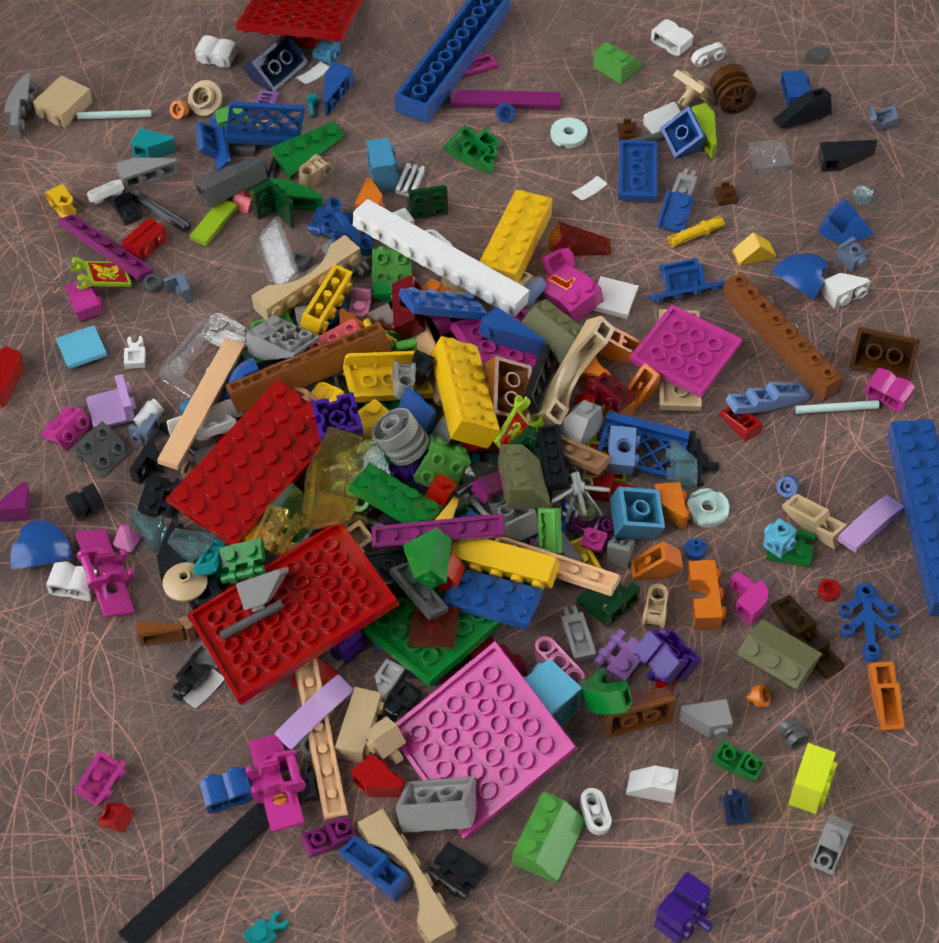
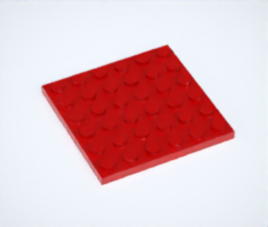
(300, 18)

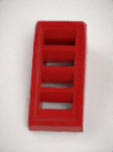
(744, 433)

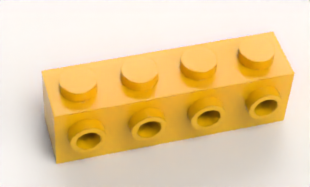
(326, 300)

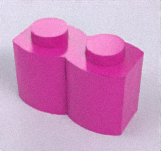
(84, 301)
(889, 389)

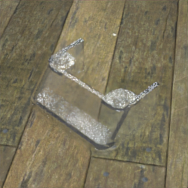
(178, 362)

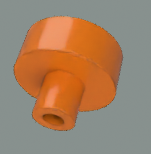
(179, 109)
(759, 696)

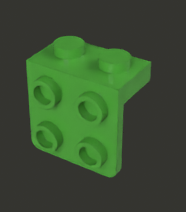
(389, 265)
(443, 459)

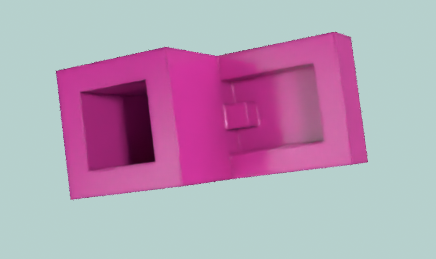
(752, 597)

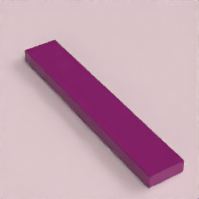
(517, 99)
(105, 246)
(455, 528)

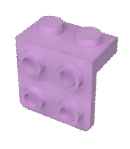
(112, 406)

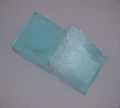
(151, 531)

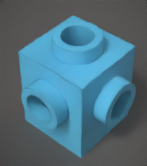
(779, 537)

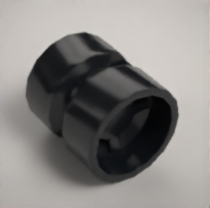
(85, 501)

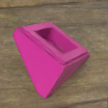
(126, 539)

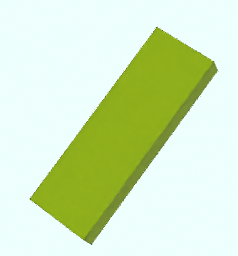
(213, 222)

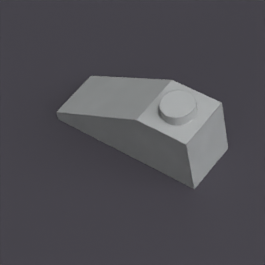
(144, 171)

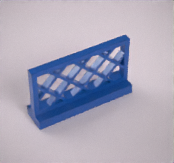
(262, 134)
(650, 431)

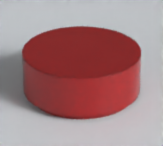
(829, 590)

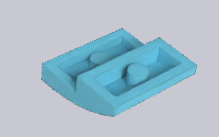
(81, 347)

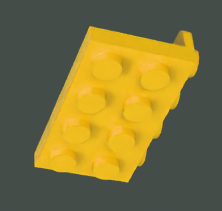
(371, 375)

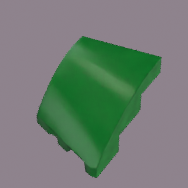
(473, 148)

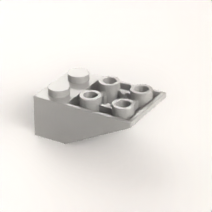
(278, 339)

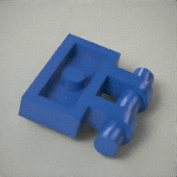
(321, 215)

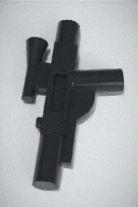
(702, 459)

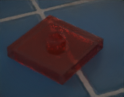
(435, 632)

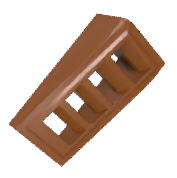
(159, 632)

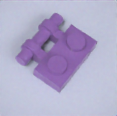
(627, 660)

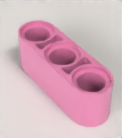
(558, 656)

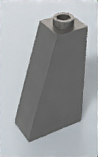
(230, 180)

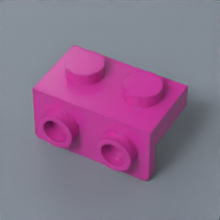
(67, 427)
(99, 777)

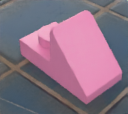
(360, 302)

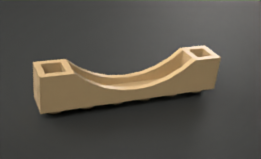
(279, 298)
(588, 343)
(433, 920)

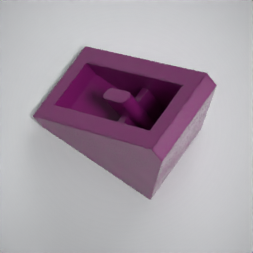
(16, 504)

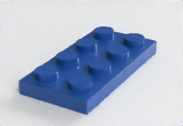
(637, 170)
(442, 304)
(495, 599)

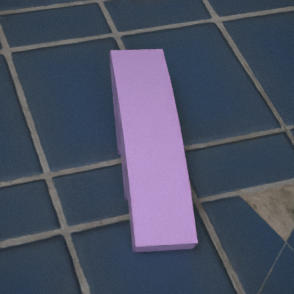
(870, 523)

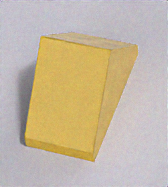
(753, 250)

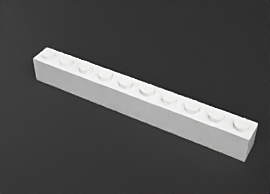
(441, 258)

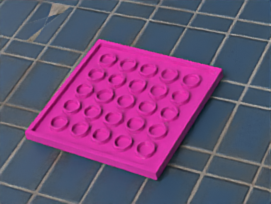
(488, 728)

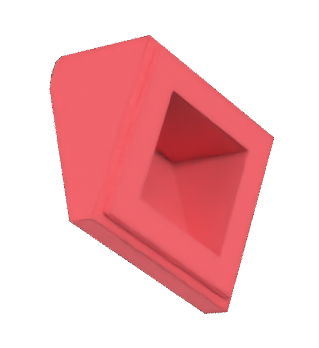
(243, 201)

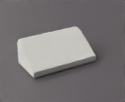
(660, 116)

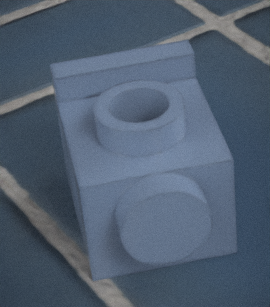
(852, 255)

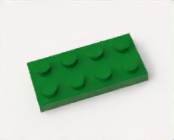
(393, 496)

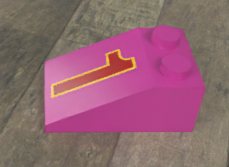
(572, 292)

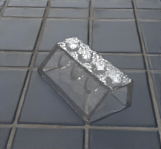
(277, 254)

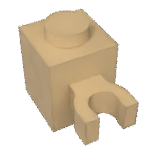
(385, 740)

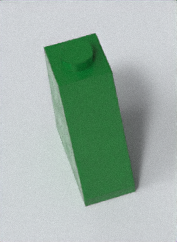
(429, 558)

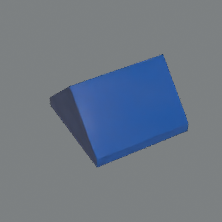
(684, 134)

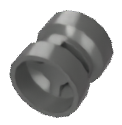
(793, 733)

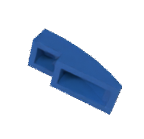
(376, 868)

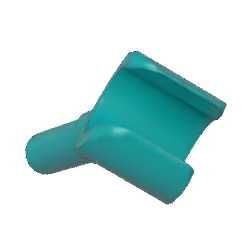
(311, 100)

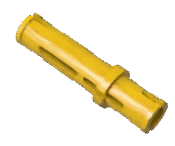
(703, 228)

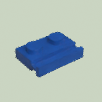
(675, 211)

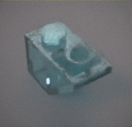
(682, 466)

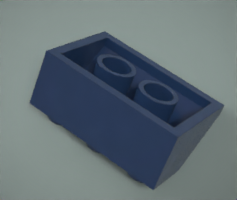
(275, 63)

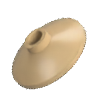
(184, 589)

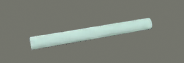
(114, 114)
(832, 407)

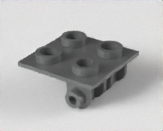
(101, 449)

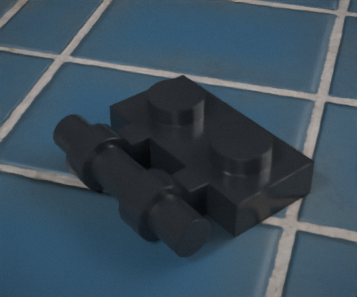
(154, 494)
(460, 865)

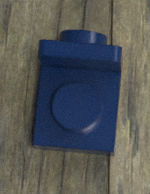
(735, 807)

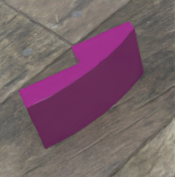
(599, 523)
(325, 839)

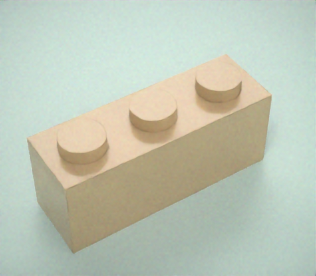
(360, 716)

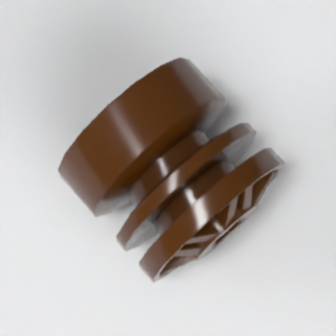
(733, 88)

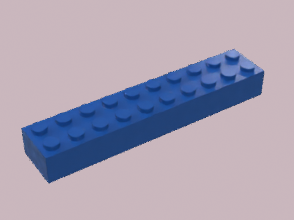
(450, 57)
(916, 464)

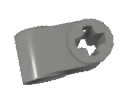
(402, 376)

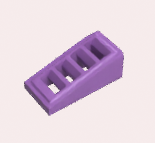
(266, 97)

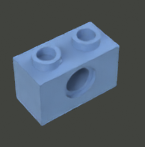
(624, 438)

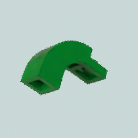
(605, 697)

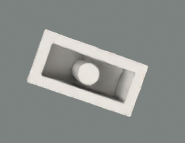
(653, 783)

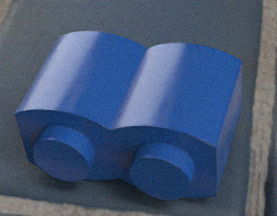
(794, 85)
(226, 790)

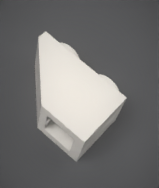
(844, 288)

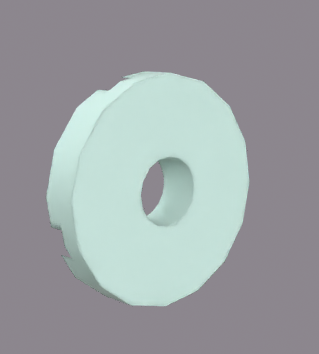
(568, 124)
(708, 518)

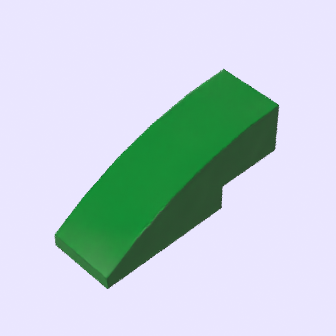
(302, 196)

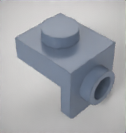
(885, 117)

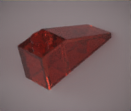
(578, 241)

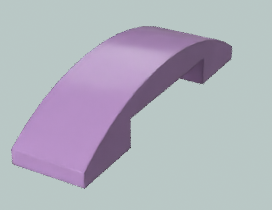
(314, 711)

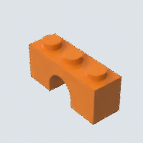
(707, 611)

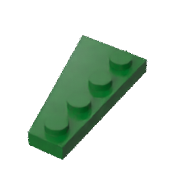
(302, 148)

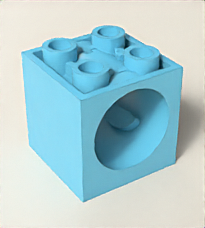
(555, 690)

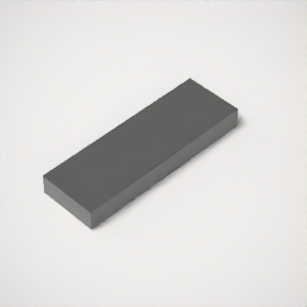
(425, 599)

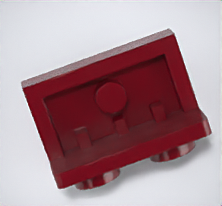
(610, 392)

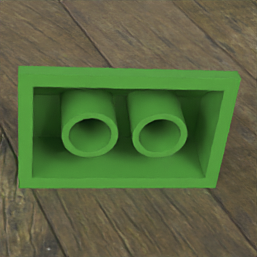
(548, 838)

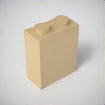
(62, 101)

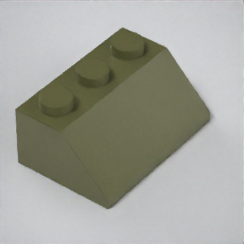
(554, 327)
(522, 478)
(779, 655)

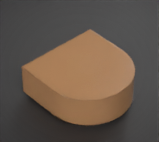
(188, 627)

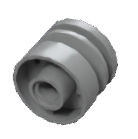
(400, 436)

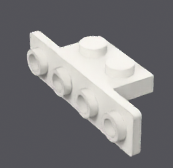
(219, 421)

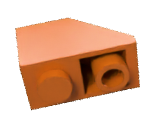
(673, 503)

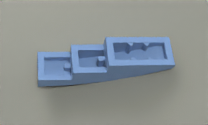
(773, 397)

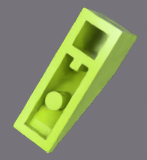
(706, 120)

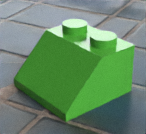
(616, 62)

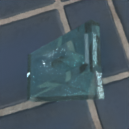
(191, 543)

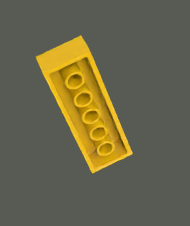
(518, 234)
(464, 392)

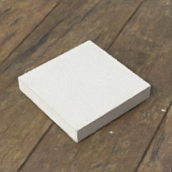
(617, 297)

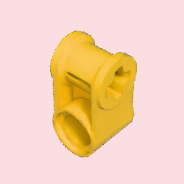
(60, 200)

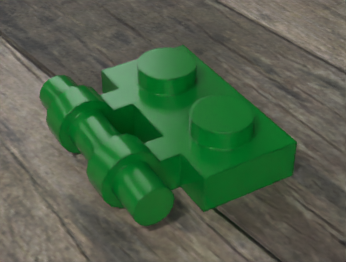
(800, 554)
(242, 555)

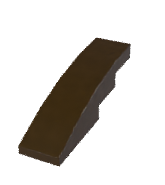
(803, 627)

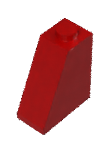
(10, 371)

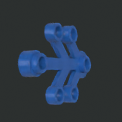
(333, 207)
(869, 618)

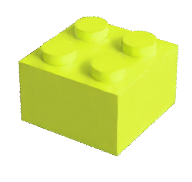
(813, 778)

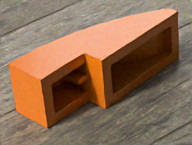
(886, 695)

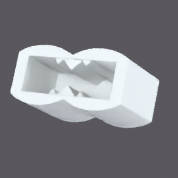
(671, 37)
(216, 51)
(69, 581)

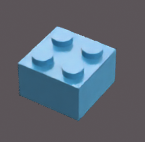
(382, 164)
(637, 513)

